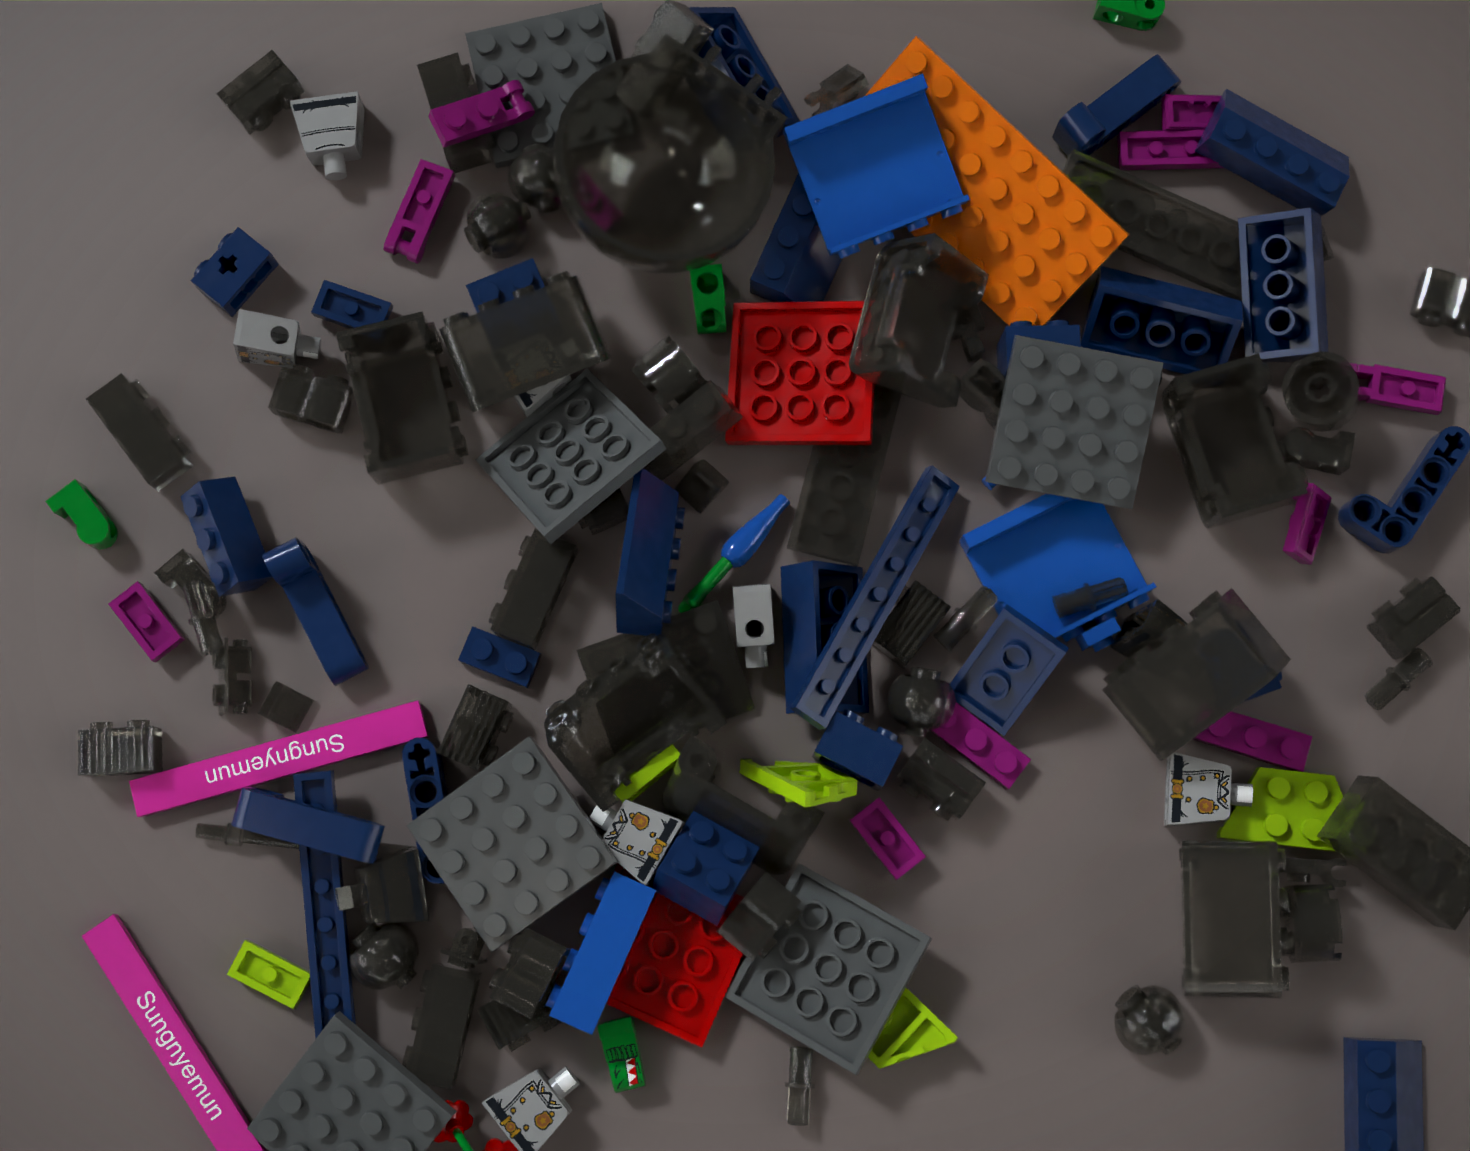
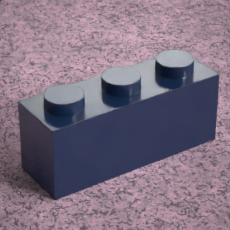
(226, 535)

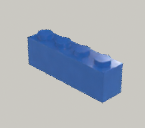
(602, 952)

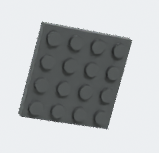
(550, 59)
(1073, 422)
(570, 455)
(512, 843)
(832, 971)
(350, 1099)

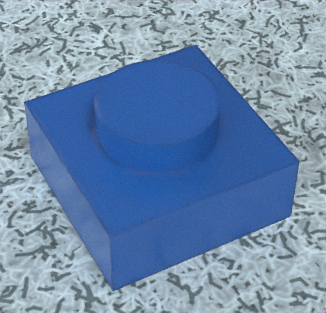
(1099, 636)

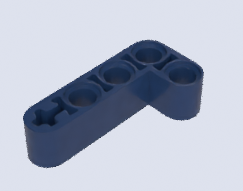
(1094, 125)
(1414, 487)
(317, 610)
(414, 784)
(307, 825)

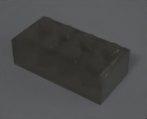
(1402, 850)

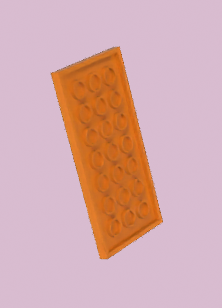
(1023, 213)

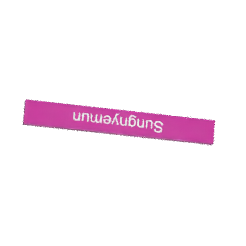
(278, 759)
(170, 1037)

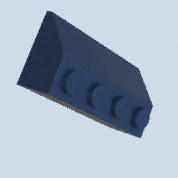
(740, 55)
(1274, 154)
(795, 258)
(1283, 285)
(1160, 322)
(647, 556)
(811, 608)
(1383, 1094)

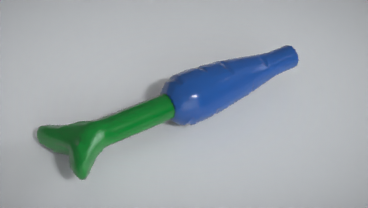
(736, 551)

